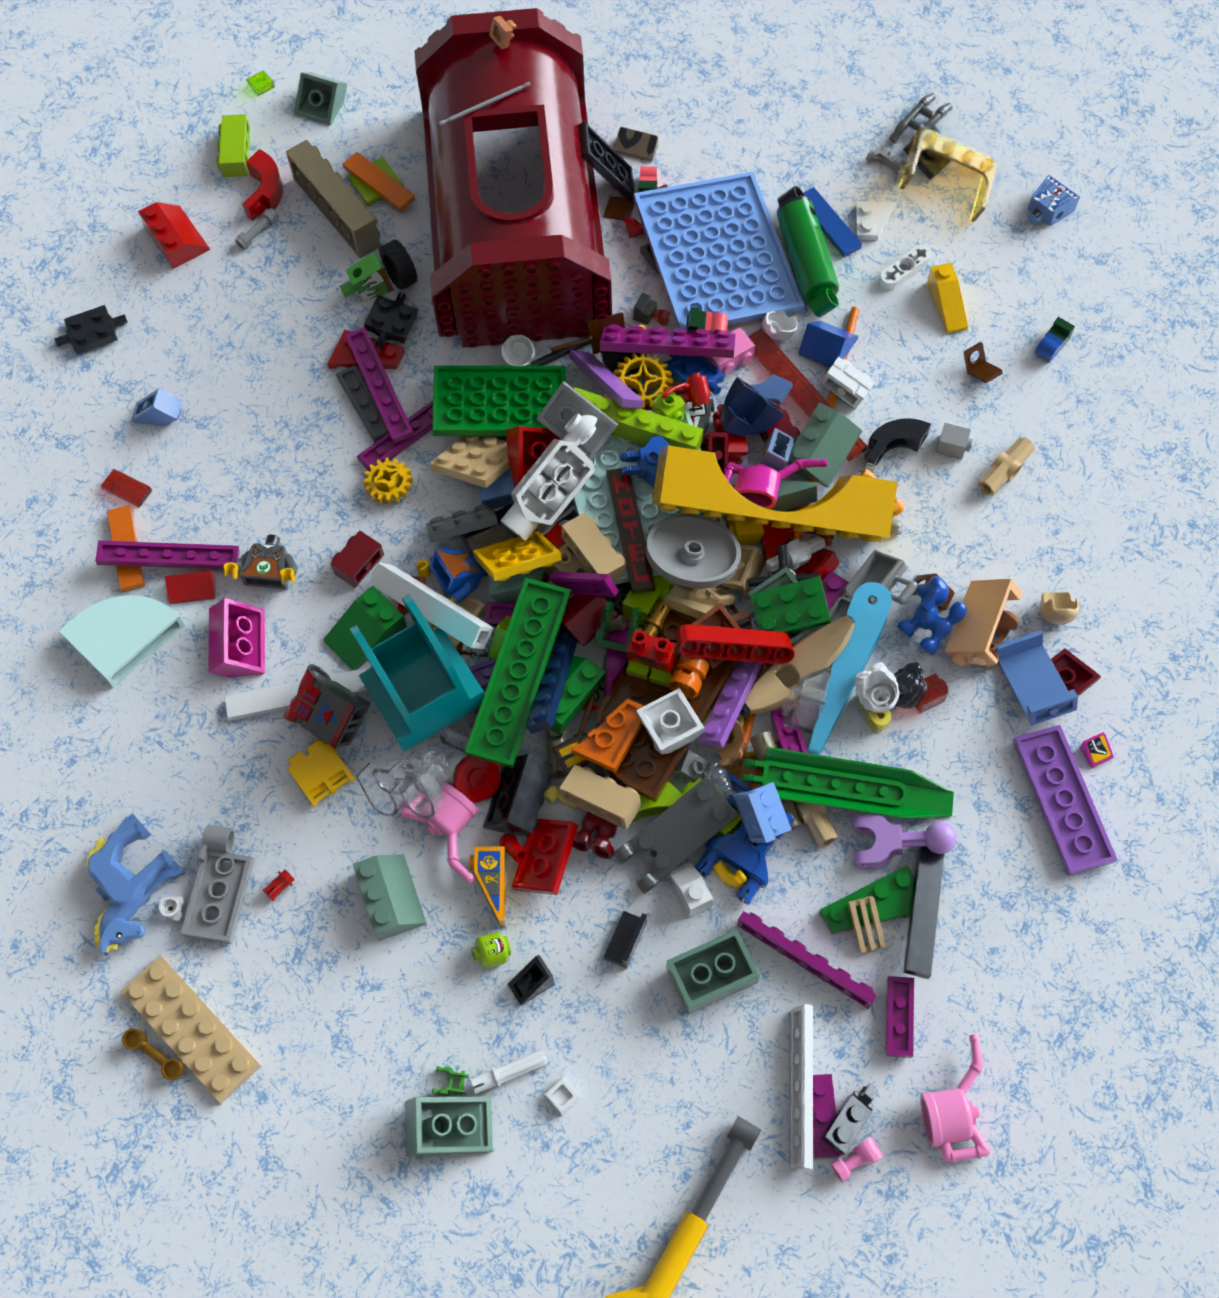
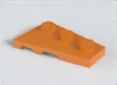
(612, 738)

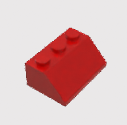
(173, 233)

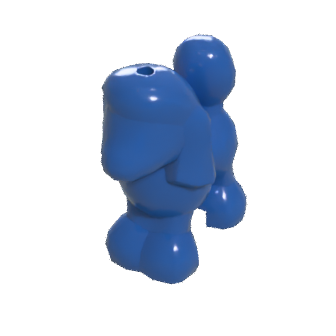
(926, 614)

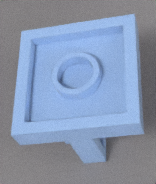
(762, 813)

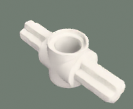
(798, 553)

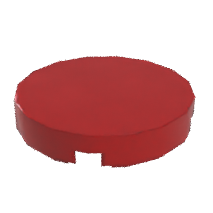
(476, 778)

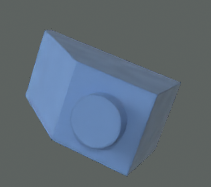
(157, 409)

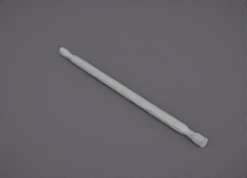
(485, 103)

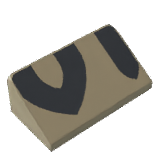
(636, 143)

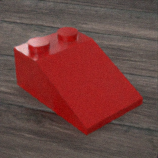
(525, 448)

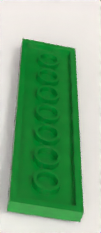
(518, 673)

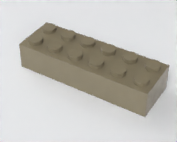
(334, 198)

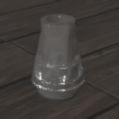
(720, 779)

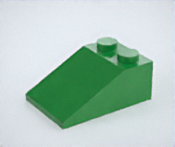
(374, 618)

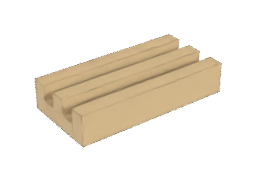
(876, 923)

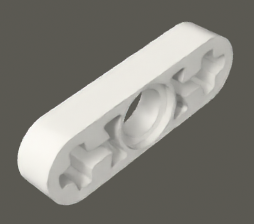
(907, 259)

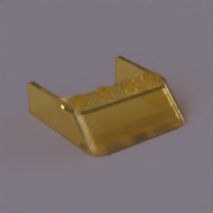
(929, 139)

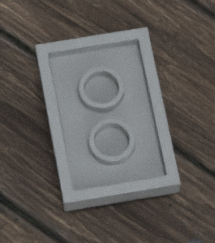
(564, 406)

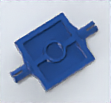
(683, 366)

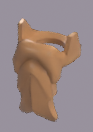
(732, 751)

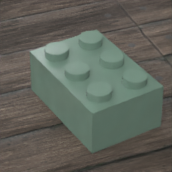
(712, 971)

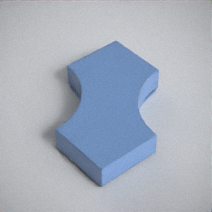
(774, 389)

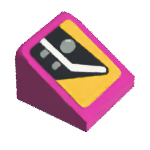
(1097, 750)

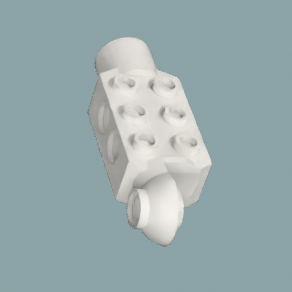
(552, 480)

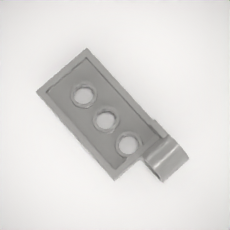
(216, 849)

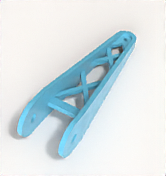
(867, 631)

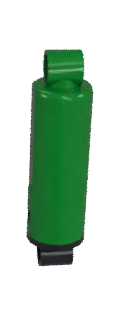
(808, 251)

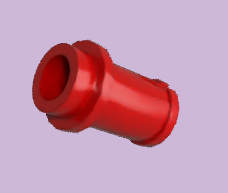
(513, 847)
(278, 885)

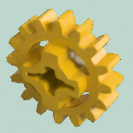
(388, 481)

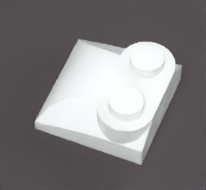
(670, 722)

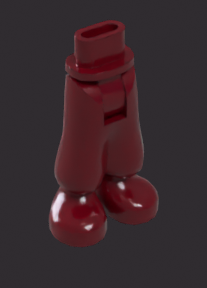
(591, 823)

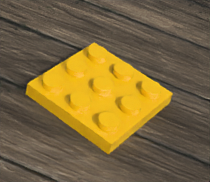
(517, 556)

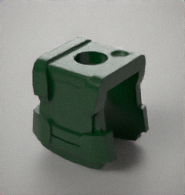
(606, 618)

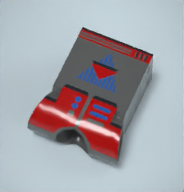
(327, 708)

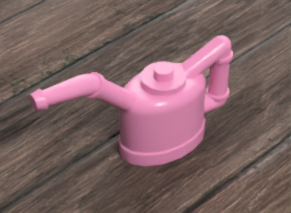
(449, 820)
(952, 1118)

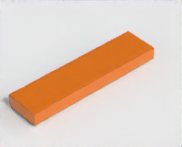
(378, 181)
(123, 529)

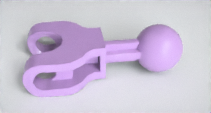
(890, 840)

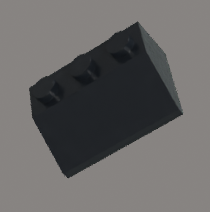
(489, 535)
(519, 796)

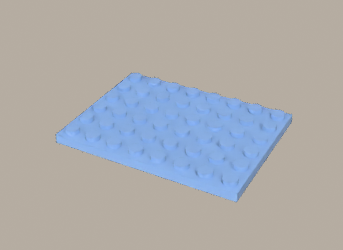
(718, 249)

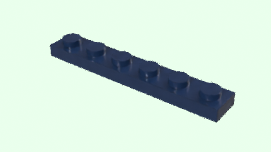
(552, 683)

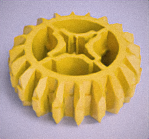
(651, 381)

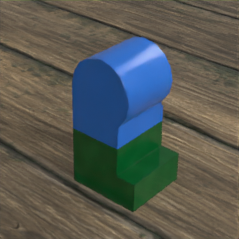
(1055, 339)

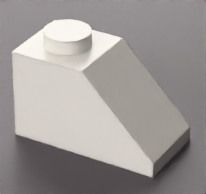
(691, 889)

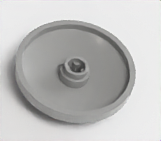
(693, 551)

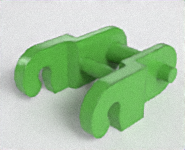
(459, 1090)

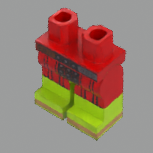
(653, 654)

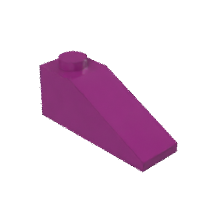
(615, 661)

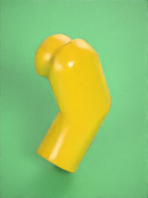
(727, 877)

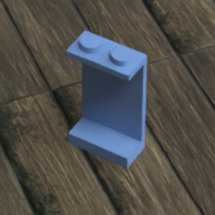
(1035, 679)

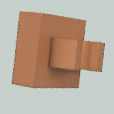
(502, 31)

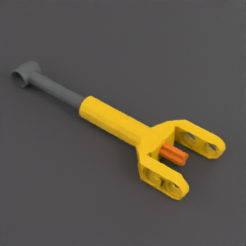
(693, 1225)

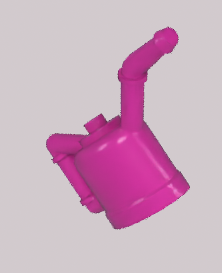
(761, 482)

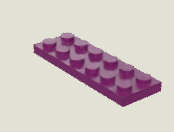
(668, 341)

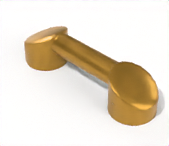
(137, 1040)

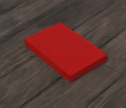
(546, 858)

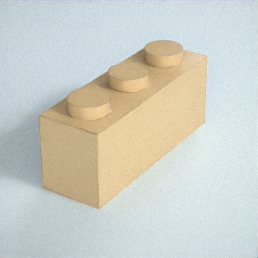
(592, 547)
(601, 796)

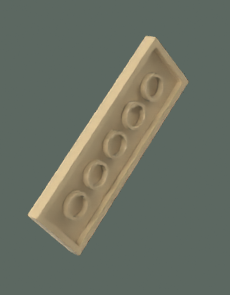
(191, 1029)

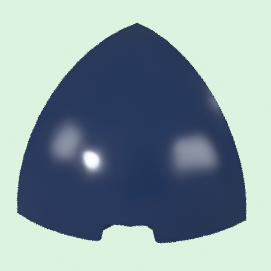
(747, 411)

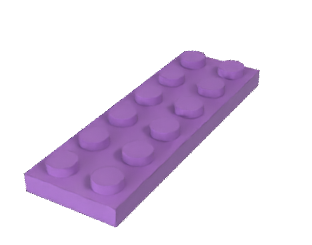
(1064, 800)

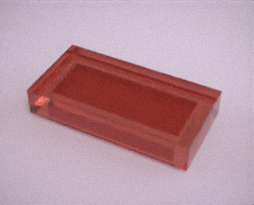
(126, 488)

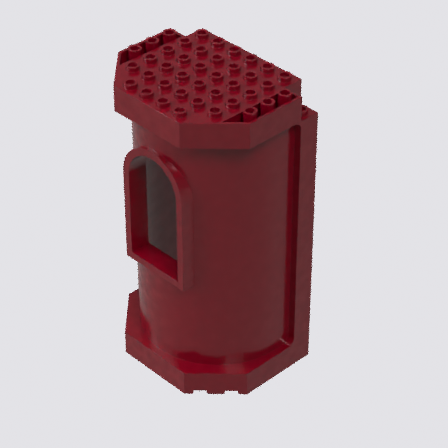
(510, 271)

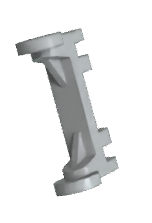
(883, 156)

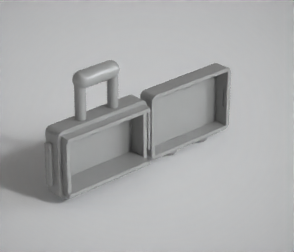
(879, 569)

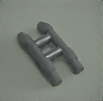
(920, 108)

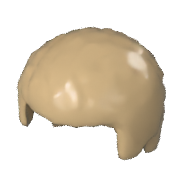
(1058, 608)

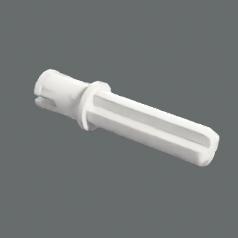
(508, 1071)

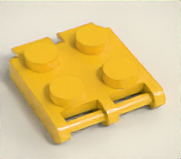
(319, 771)

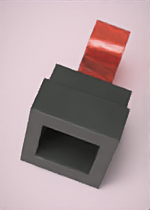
(646, 309)

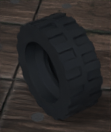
(398, 264)

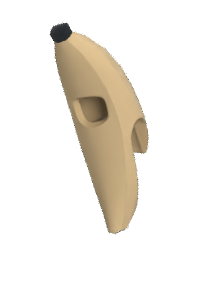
(811, 654)

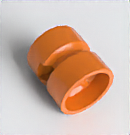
(689, 675)

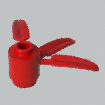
(695, 389)

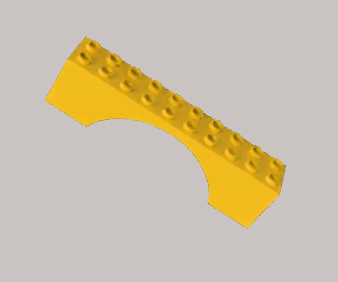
(696, 484)

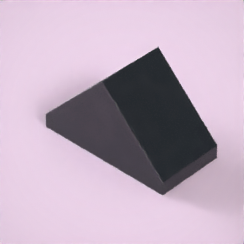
(531, 980)

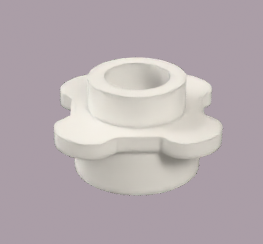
(167, 902)

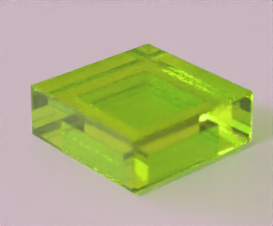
(260, 83)

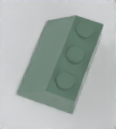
(827, 437)
(389, 895)

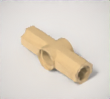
(1006, 466)
(818, 824)

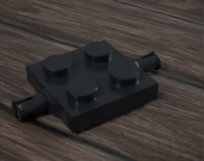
(390, 319)
(90, 329)

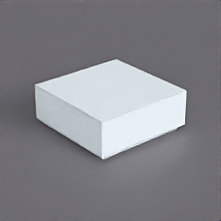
(562, 1096)

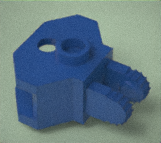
(646, 460)

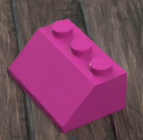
(236, 639)

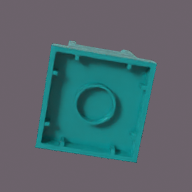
(418, 680)

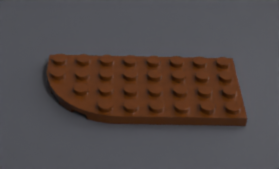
(643, 765)

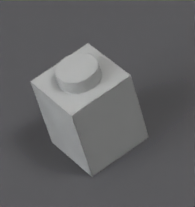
(954, 441)

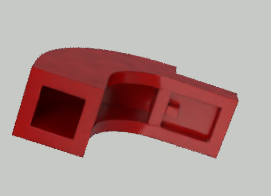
(270, 192)

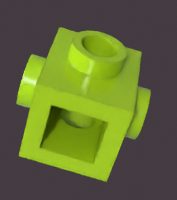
(671, 407)

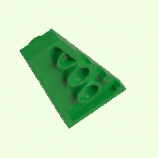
(891, 896)

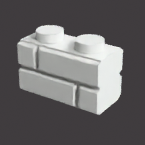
(847, 382)

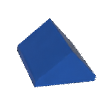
(826, 343)

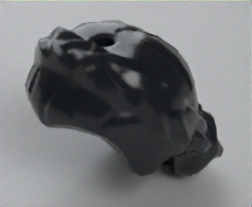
(910, 685)

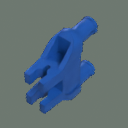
(742, 856)

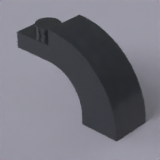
(895, 434)

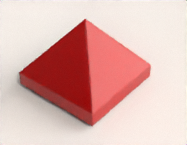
(633, 227)

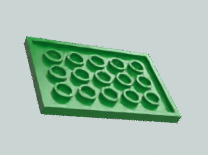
(491, 398)

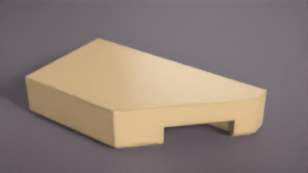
(712, 596)

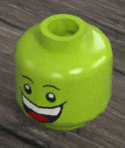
(491, 950)

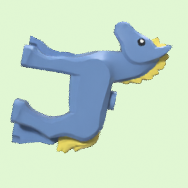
(122, 887)

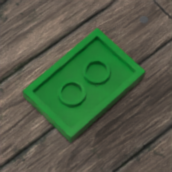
(792, 607)

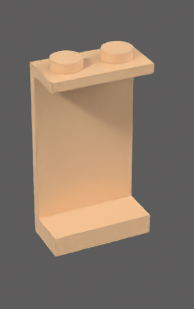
(973, 635)

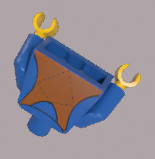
(455, 572)

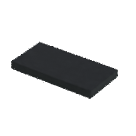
(606, 161)

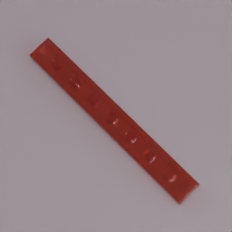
(802, 391)

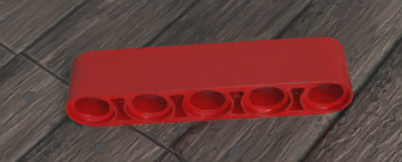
(734, 644)

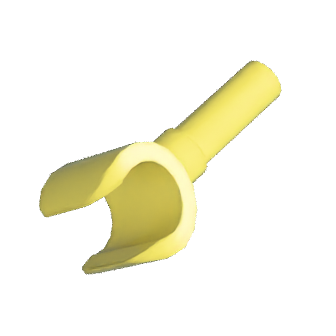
(553, 793)

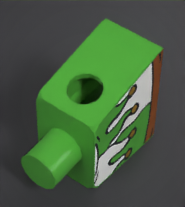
(367, 279)

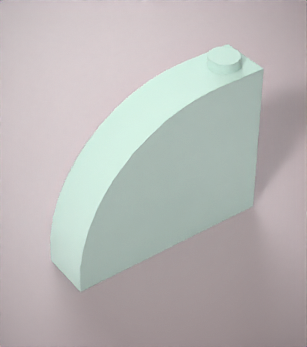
(121, 633)

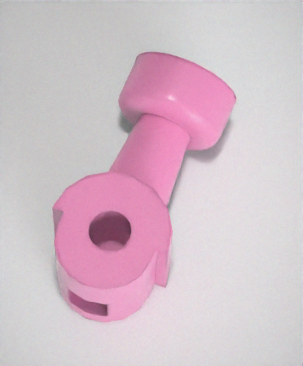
(864, 1153)

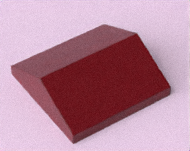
(584, 616)
(1074, 672)

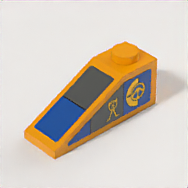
(490, 873)

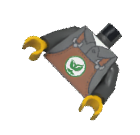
(264, 565)

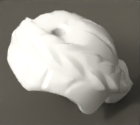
(874, 685)

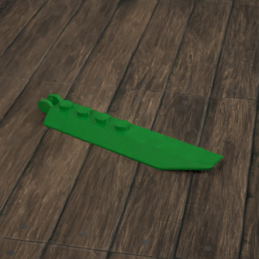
(850, 785)

